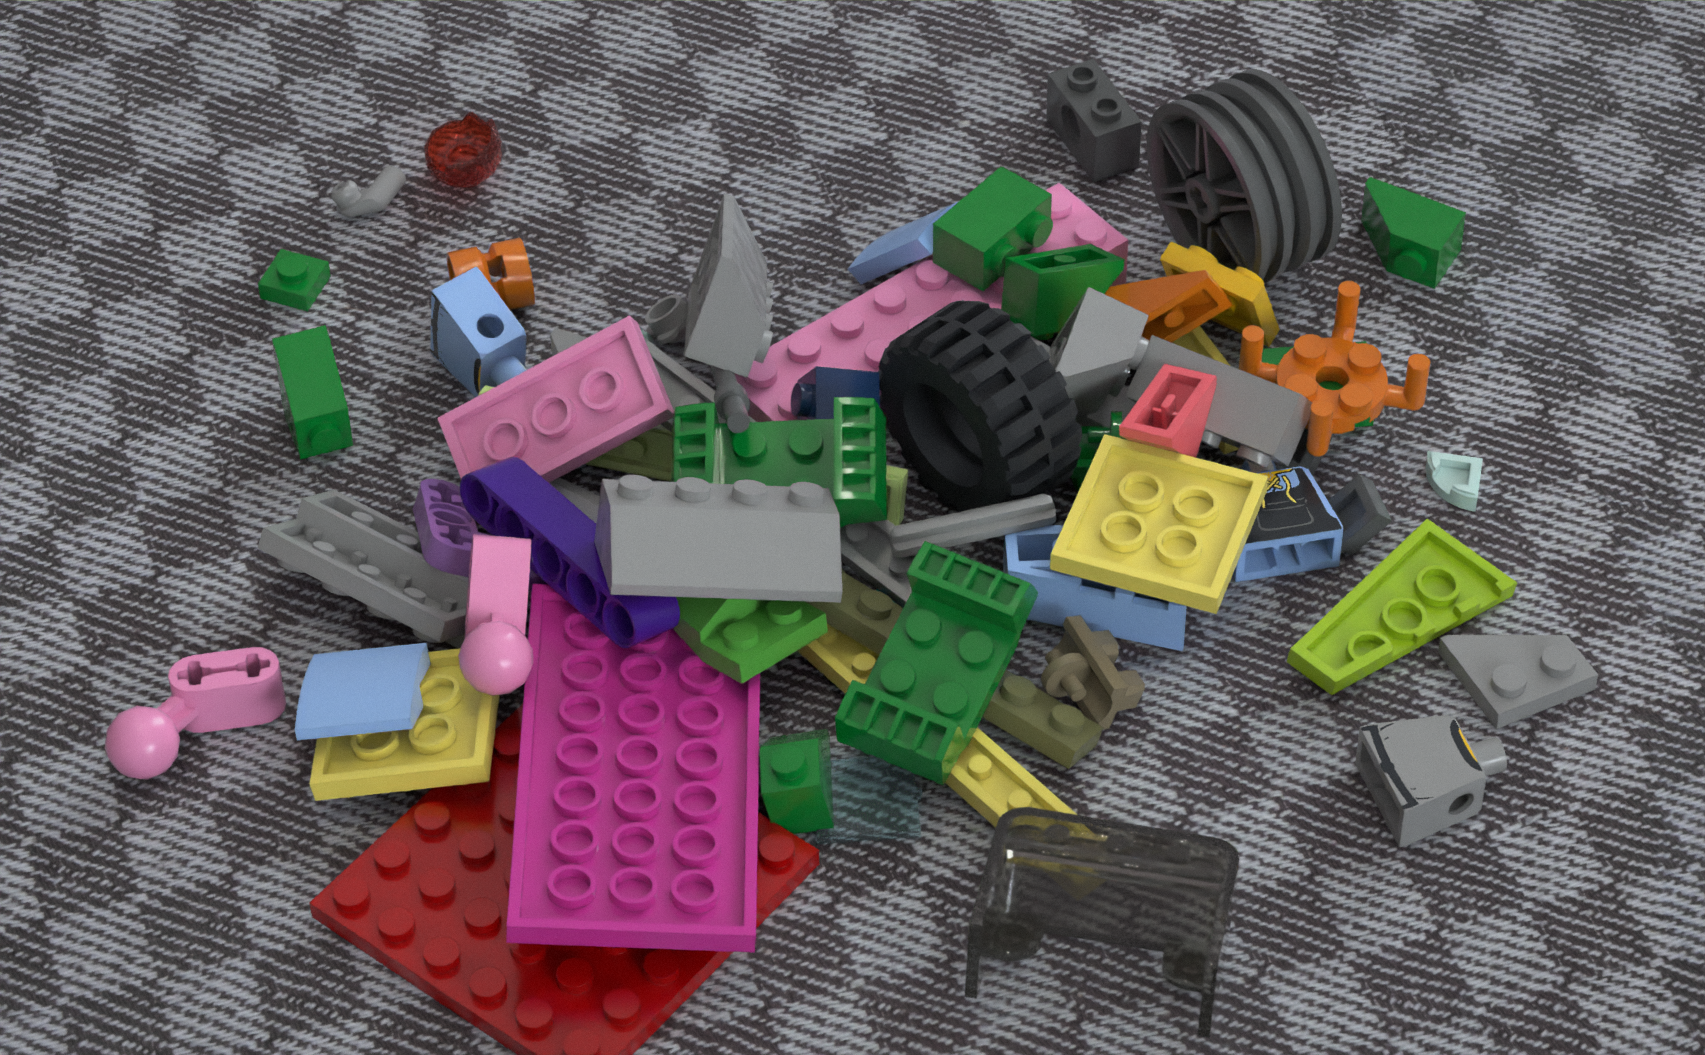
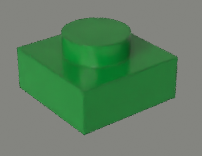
(294, 280)

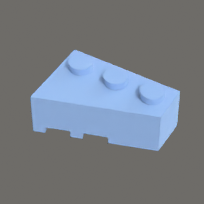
(1101, 606)

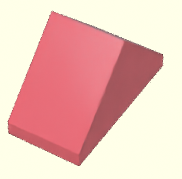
(1172, 411)

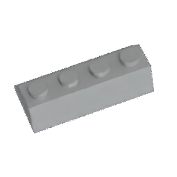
(729, 296)
(719, 540)

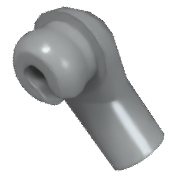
(375, 198)

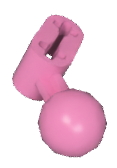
(495, 648)
(207, 696)

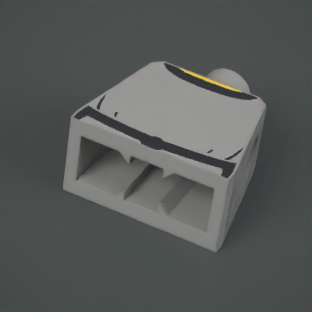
(1425, 773)

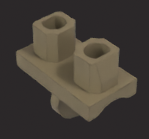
(1086, 672)

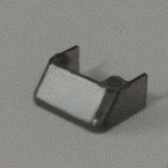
(1108, 887)

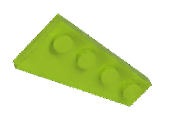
(1399, 606)

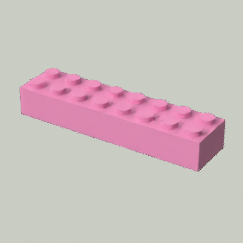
(865, 326)

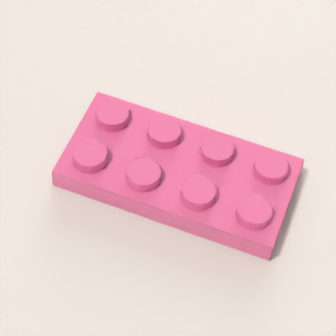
(564, 407)

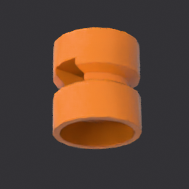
(503, 259)

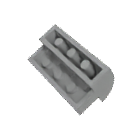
(373, 561)

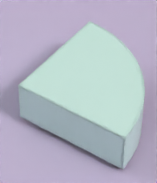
(1455, 478)

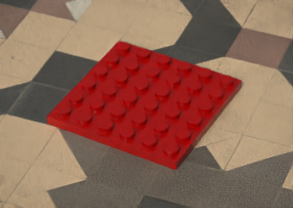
(436, 914)

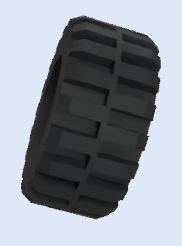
(978, 407)

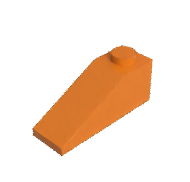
(1173, 302)

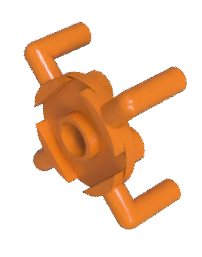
(1337, 360)

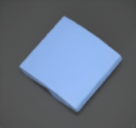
(897, 248)
(362, 691)

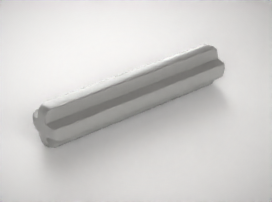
(973, 524)

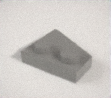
(1517, 673)

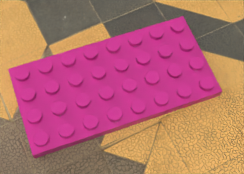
(632, 793)

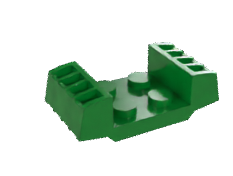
(833, 453)
(937, 664)

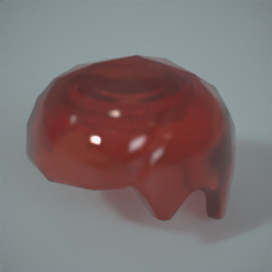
(464, 151)

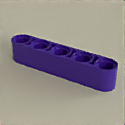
(519, 503)

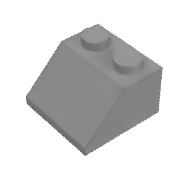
(1098, 349)

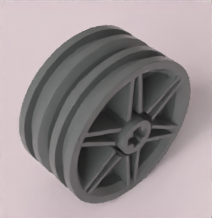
(1245, 175)

